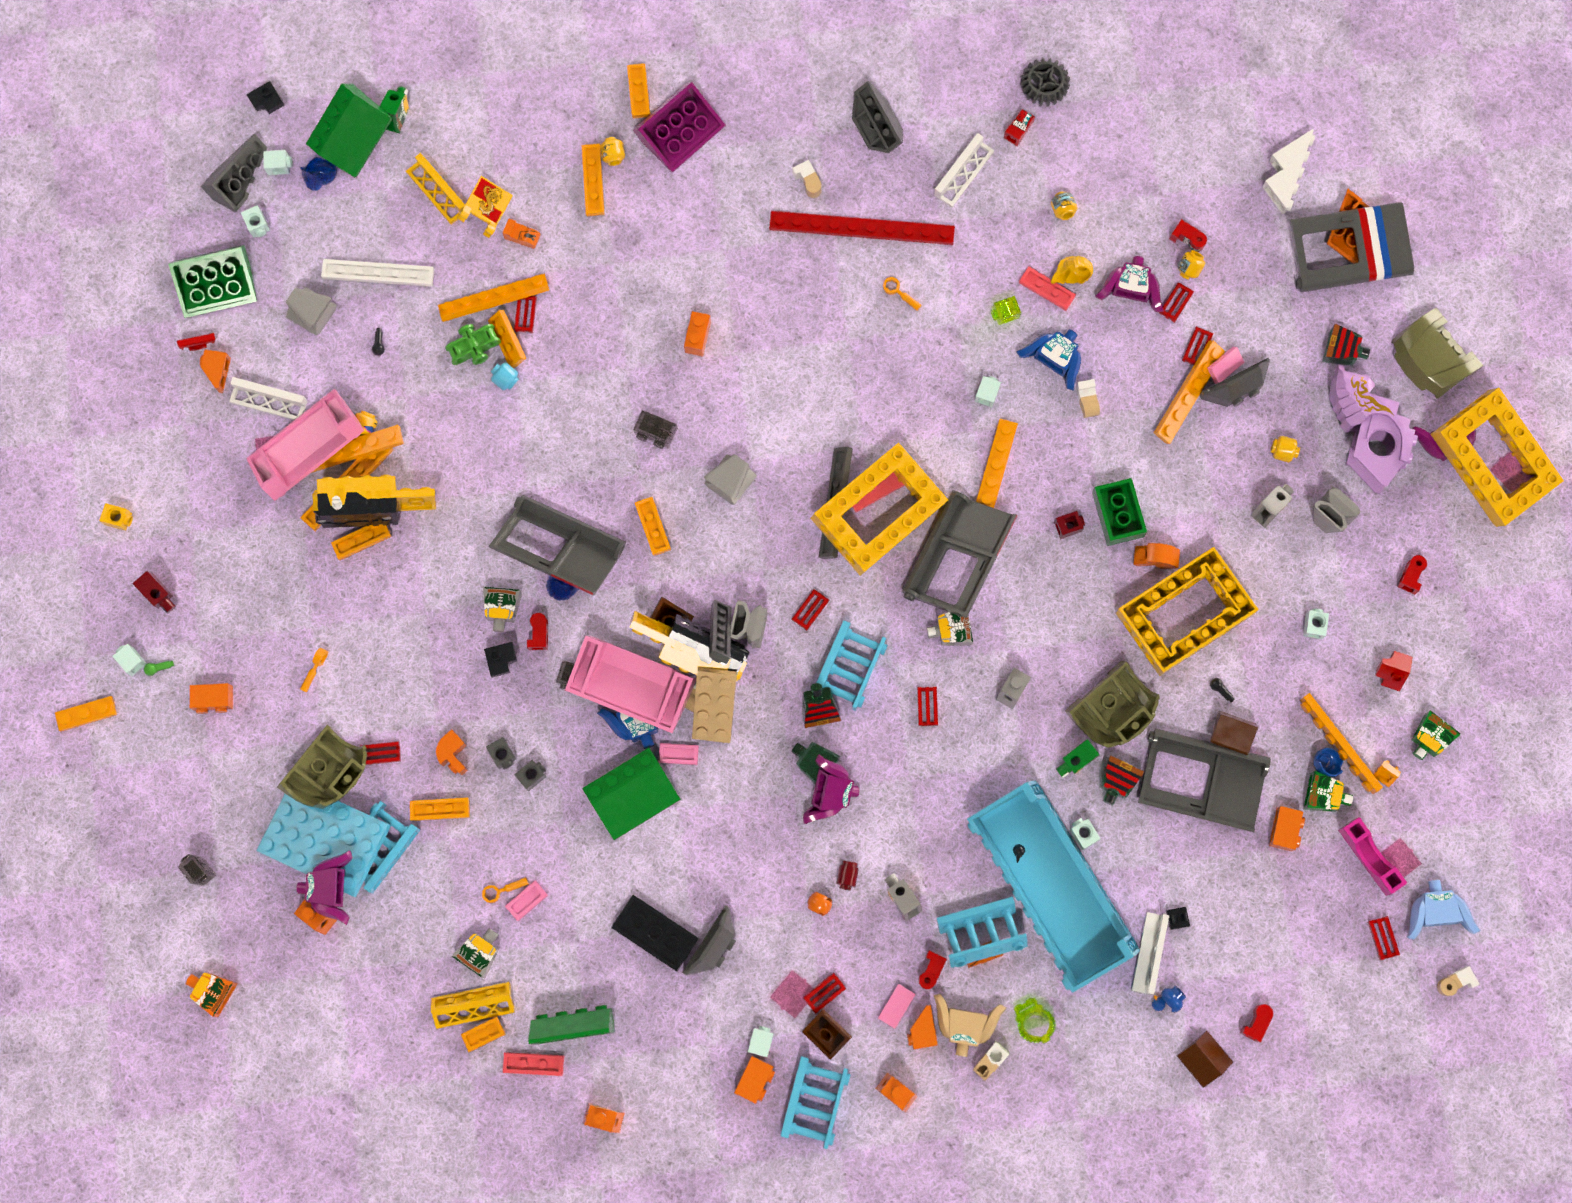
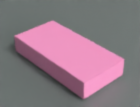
(1225, 365)
(678, 754)
(526, 900)
(896, 1006)

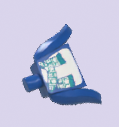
(1056, 352)
(629, 727)

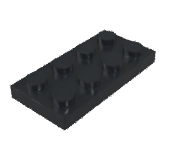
(655, 933)

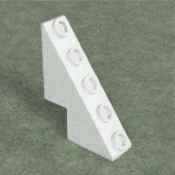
(1289, 167)

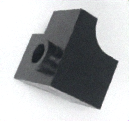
(265, 98)
(500, 658)

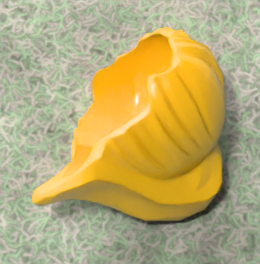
(1073, 270)

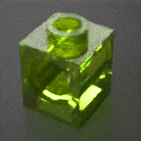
(1006, 310)

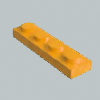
(593, 180)

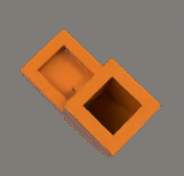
(1157, 555)
(447, 750)

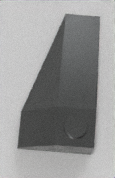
(231, 179)

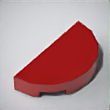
(196, 343)

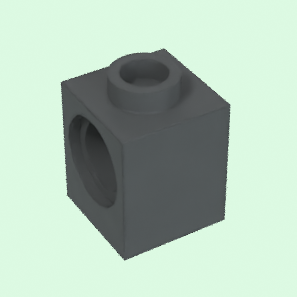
(495, 747)
(521, 775)

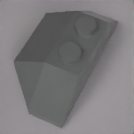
(876, 120)
(1238, 386)
(714, 945)

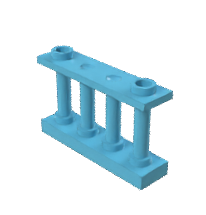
(837, 651)
(395, 848)
(976, 915)
(795, 1107)

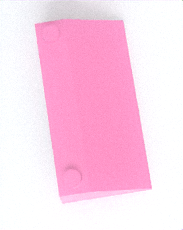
(304, 445)
(630, 683)

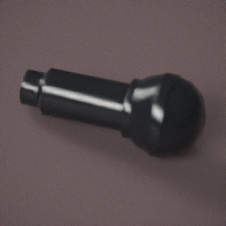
(378, 348)
(1217, 685)
(1019, 851)

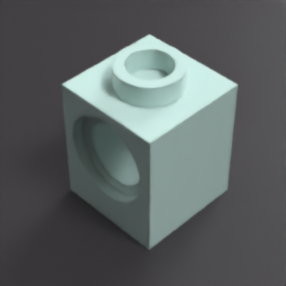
(277, 162)
(250, 217)
(987, 391)
(1312, 631)
(129, 659)
(1084, 842)
(761, 1041)

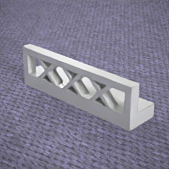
(958, 166)
(267, 392)
(1150, 953)

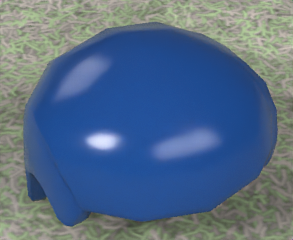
(1335, 762)

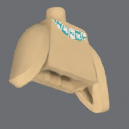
(965, 1026)

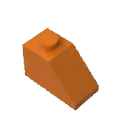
(215, 366)
(923, 1031)

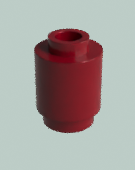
(847, 875)

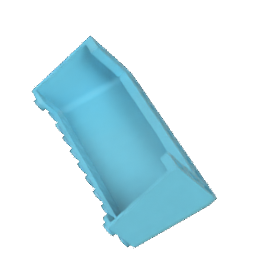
(1054, 885)

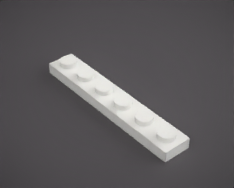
(377, 272)

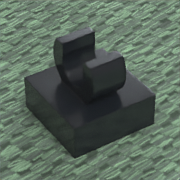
(1178, 918)

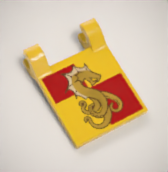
(487, 204)

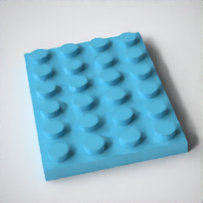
(308, 835)

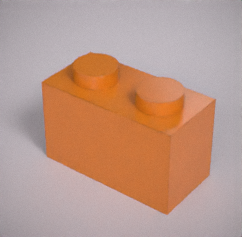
(697, 333)
(211, 697)
(1287, 828)
(754, 1079)

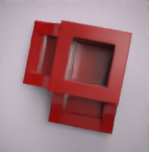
(1394, 670)

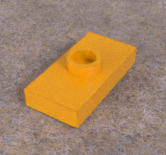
(483, 1034)

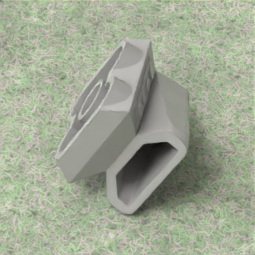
(309, 309)
(730, 478)
(1334, 511)
(749, 625)

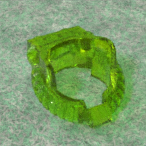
(1035, 1010)

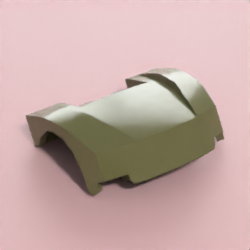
(1432, 355)
(1115, 708)
(325, 771)

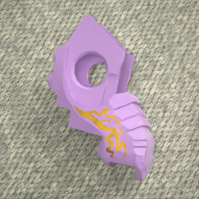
(1371, 419)

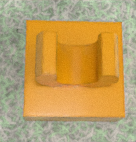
(1386, 773)

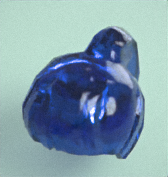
(318, 173)
(560, 590)

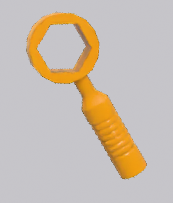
(904, 296)
(318, 660)
(508, 887)

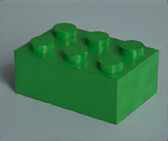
(1119, 512)

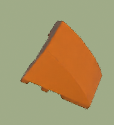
(1343, 239)

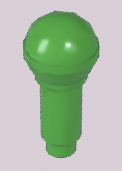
(152, 668)

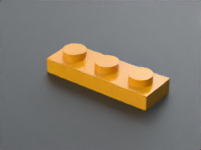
(638, 90)
(509, 343)
(652, 526)
(360, 540)
(85, 713)
(439, 809)

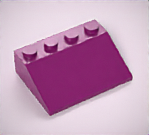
(679, 127)

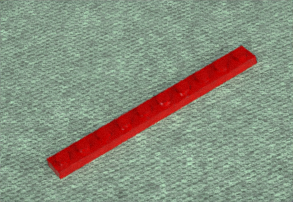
(862, 228)

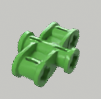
(473, 346)

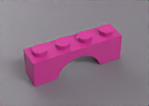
(1362, 844)

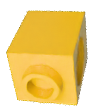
(110, 512)

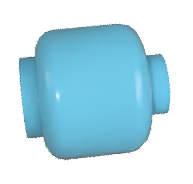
(504, 376)

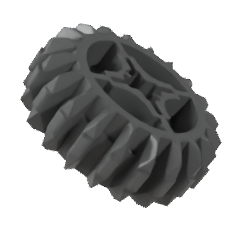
(1034, 73)

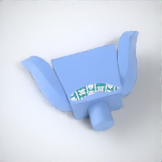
(1439, 909)

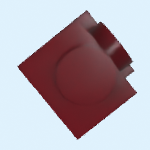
(1073, 518)

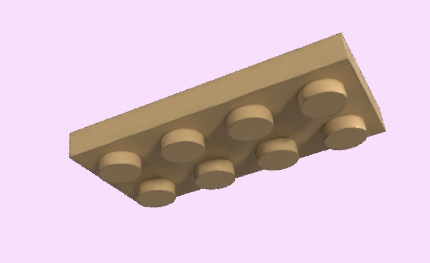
(714, 705)

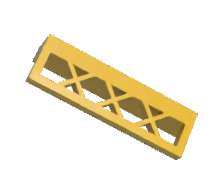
(440, 183)
(471, 1001)

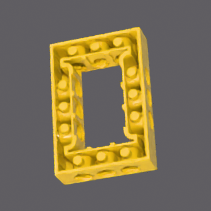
(1452, 440)
(844, 538)
(1220, 577)

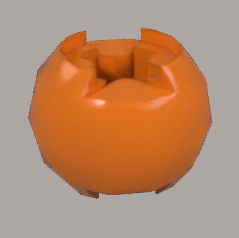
(819, 903)

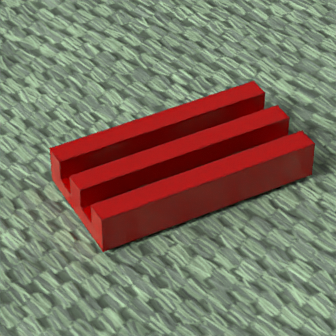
(1168, 314)
(532, 316)
(1203, 332)
(816, 614)
(927, 699)
(387, 752)
(1391, 936)
(811, 1003)

